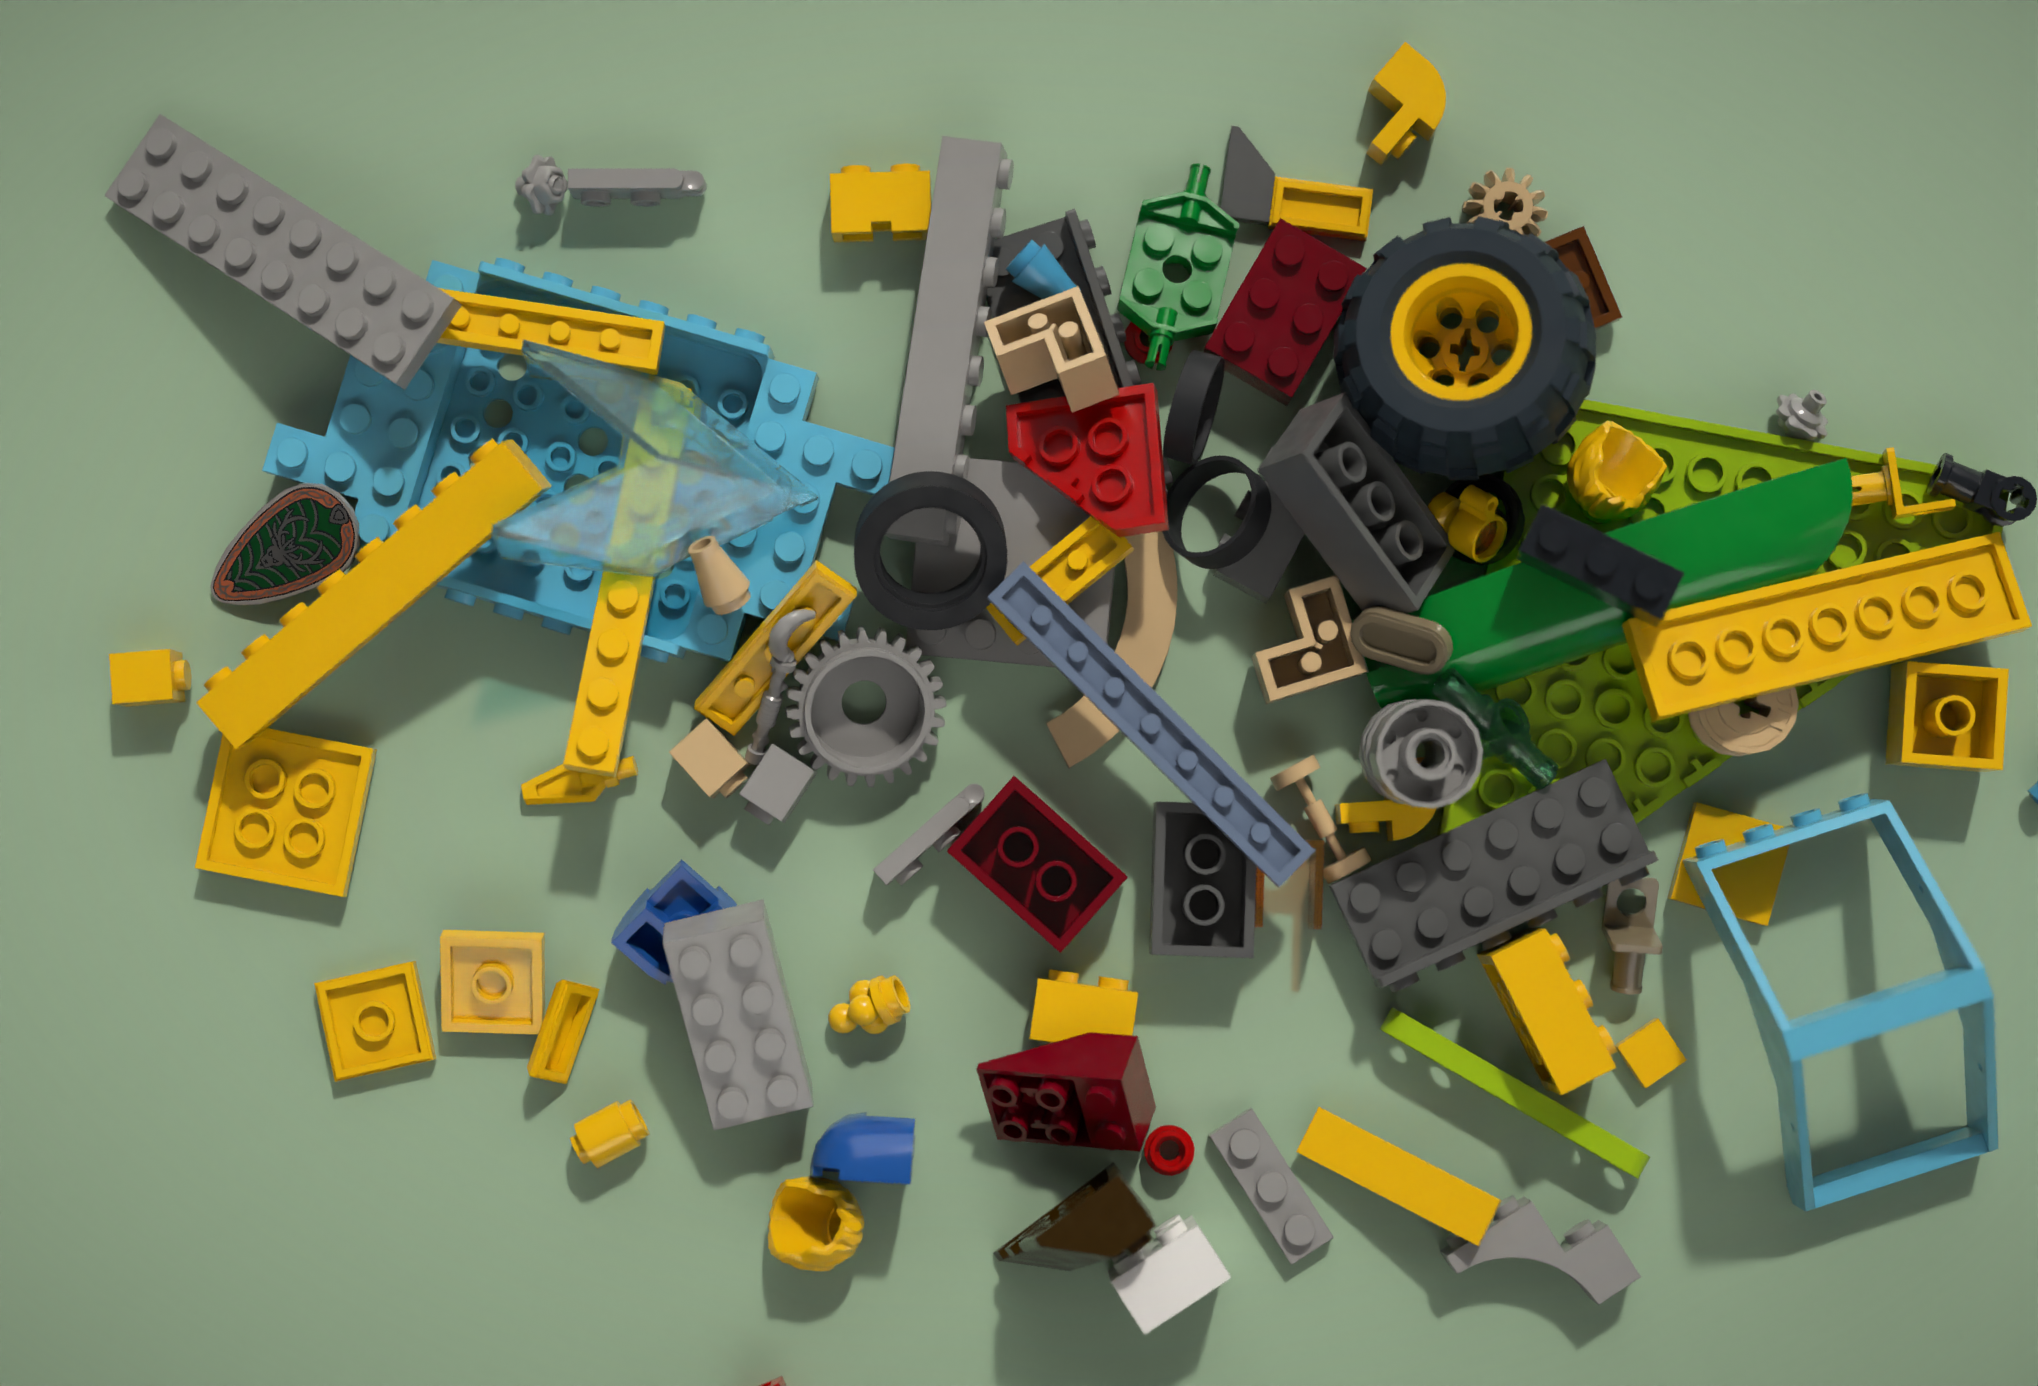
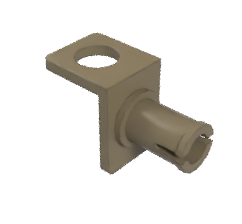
(1631, 935)

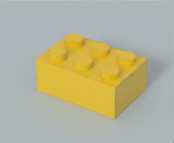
(1548, 1010)

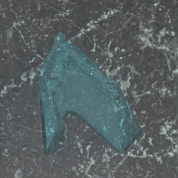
(676, 479)

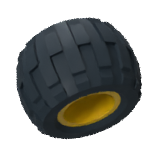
(1476, 274)

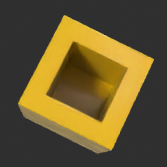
(149, 677)

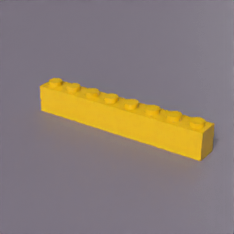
(373, 593)

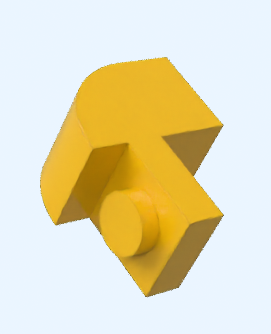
(1416, 96)
(1400, 818)

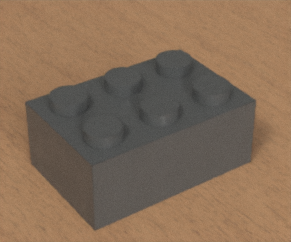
(1198, 887)

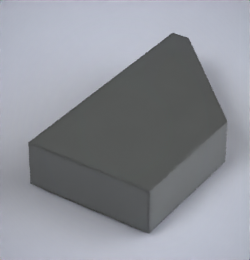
(1247, 181)

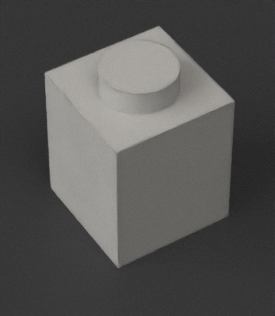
(776, 785)

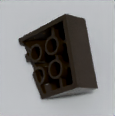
(1085, 1227)

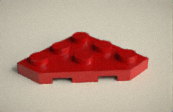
(1099, 456)

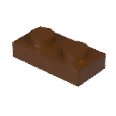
(1580, 258)

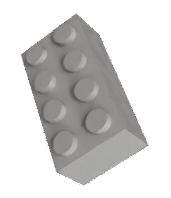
(738, 1014)

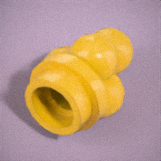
(872, 1006)

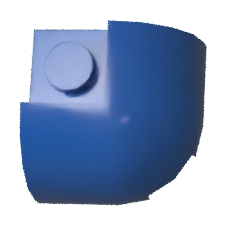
(676, 897)
(867, 1149)

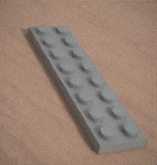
(283, 251)

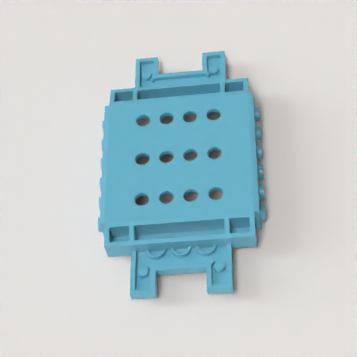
(400, 443)

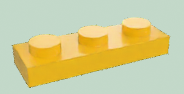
(1074, 565)

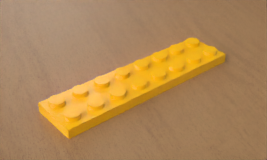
(1826, 626)

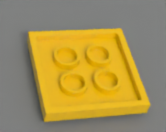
(287, 811)

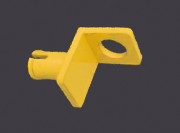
(1886, 487)

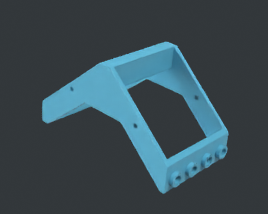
(1786, 1042)

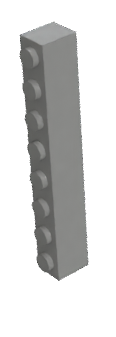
(949, 325)

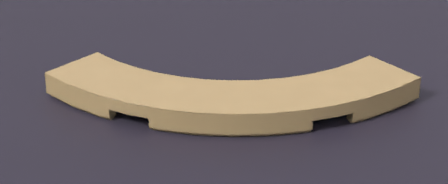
(1142, 642)

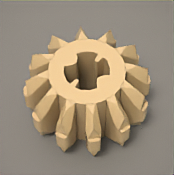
(1510, 192)

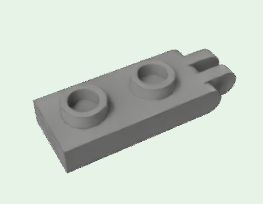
(640, 185)
(937, 831)

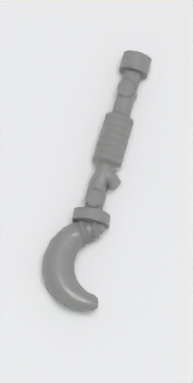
(782, 662)

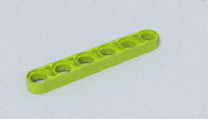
(1515, 1093)

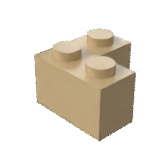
(1053, 342)
(1323, 646)

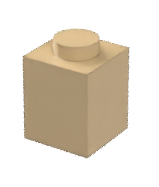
(711, 760)

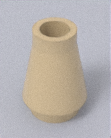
(719, 578)

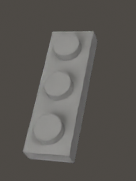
(1271, 1185)

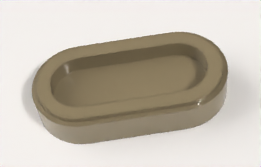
(1401, 640)

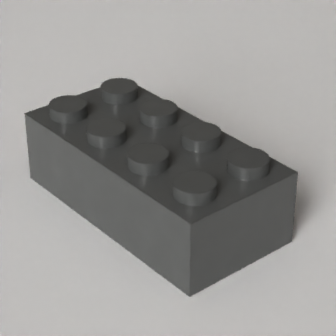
(1357, 507)

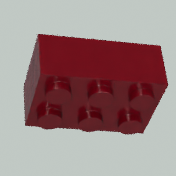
(1283, 311)
(1037, 864)

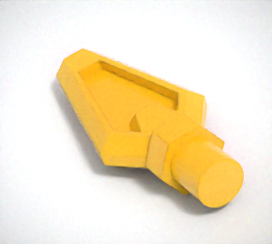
(573, 786)

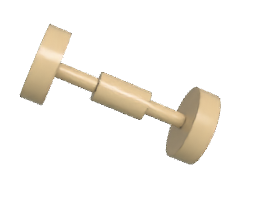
(1321, 819)

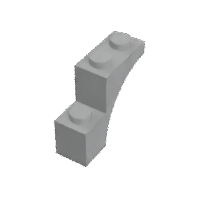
(1518, 1231)

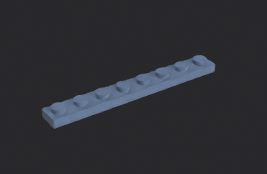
(1150, 724)

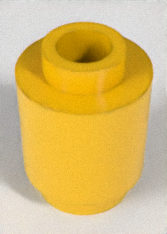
(609, 1133)

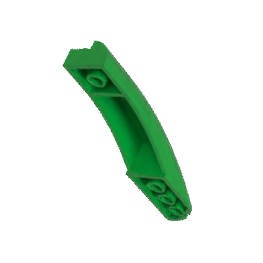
(1725, 545)

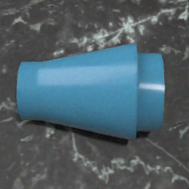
(1039, 271)

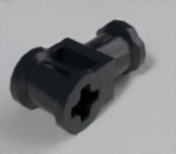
(1981, 491)

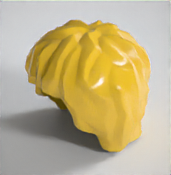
(1614, 473)
(814, 1223)

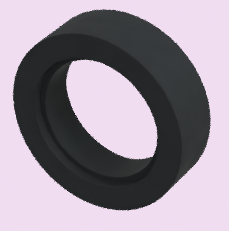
(943, 608)

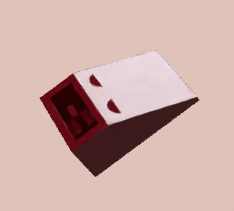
(1072, 1093)

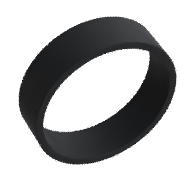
(1193, 407)
(1247, 535)

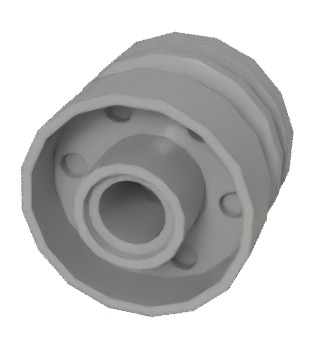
(1450, 757)

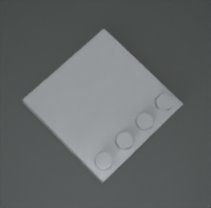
(1033, 523)

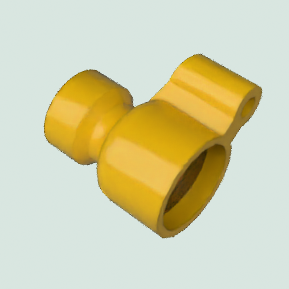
(1471, 522)

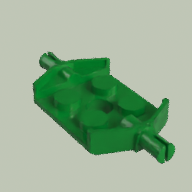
(1183, 231)

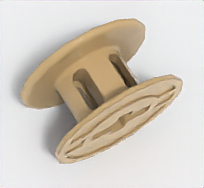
(1750, 732)

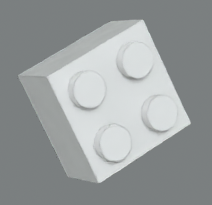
(1167, 1273)

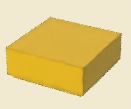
(1650, 1053)

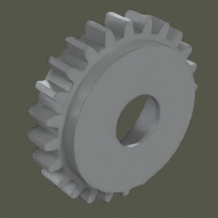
(871, 746)

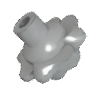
(542, 185)
(1802, 416)

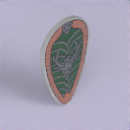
(288, 547)

